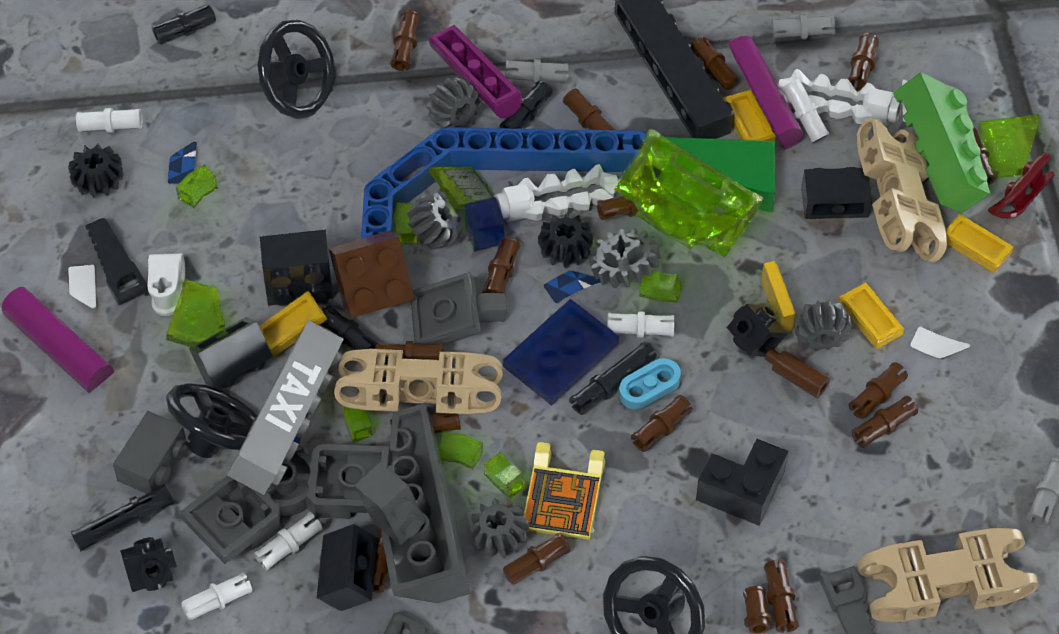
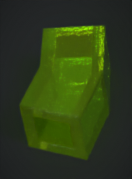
(196, 186)
(401, 226)
(661, 287)
(357, 424)
(460, 449)
(504, 475)

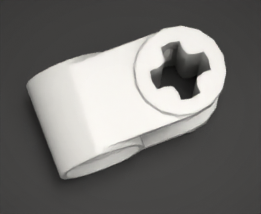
(165, 281)

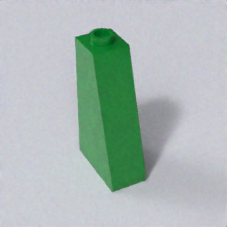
(743, 161)

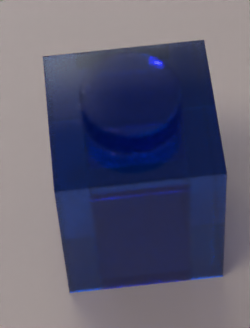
(484, 223)

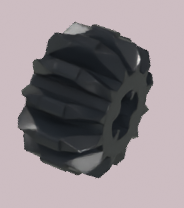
(95, 170)
(565, 240)

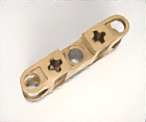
(903, 205)
(436, 376)
(923, 579)

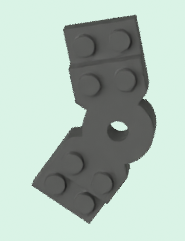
(238, 517)

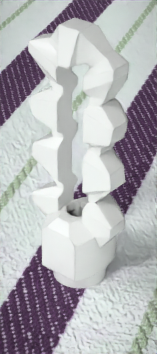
(876, 102)
(518, 201)

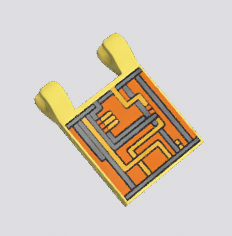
(563, 498)

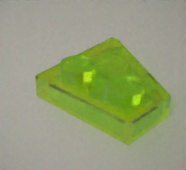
(1008, 143)
(195, 315)

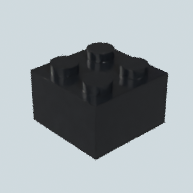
(296, 265)

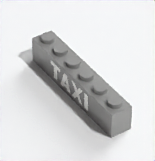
(286, 407)

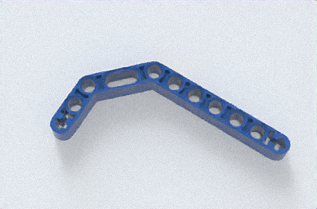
(492, 151)

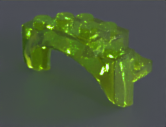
(685, 196)

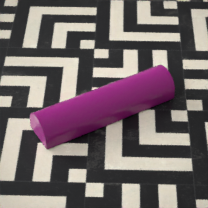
(477, 70)
(766, 91)
(56, 339)

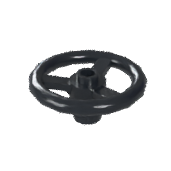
(291, 70)
(213, 425)
(658, 605)

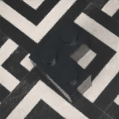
(745, 488)

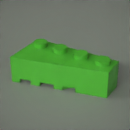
(945, 140)

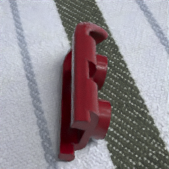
(1015, 191)

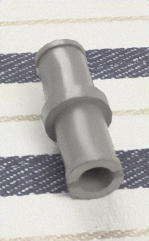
(803, 26)
(536, 71)
(1046, 495)

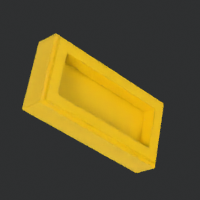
(749, 118)
(977, 243)
(778, 295)
(871, 315)
(286, 325)

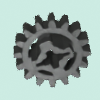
(624, 258)

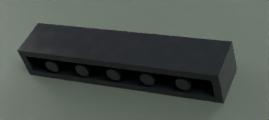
(676, 68)

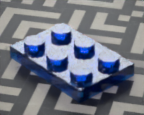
(560, 351)

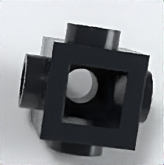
(756, 329)
(148, 564)

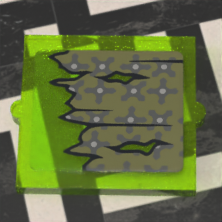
(460, 185)

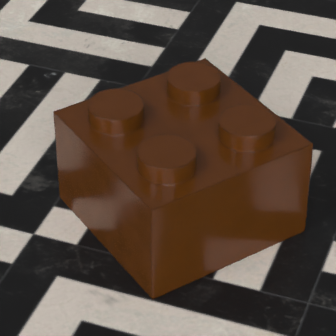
(371, 273)

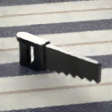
(116, 263)

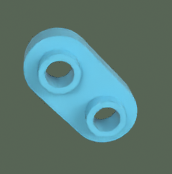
(646, 383)

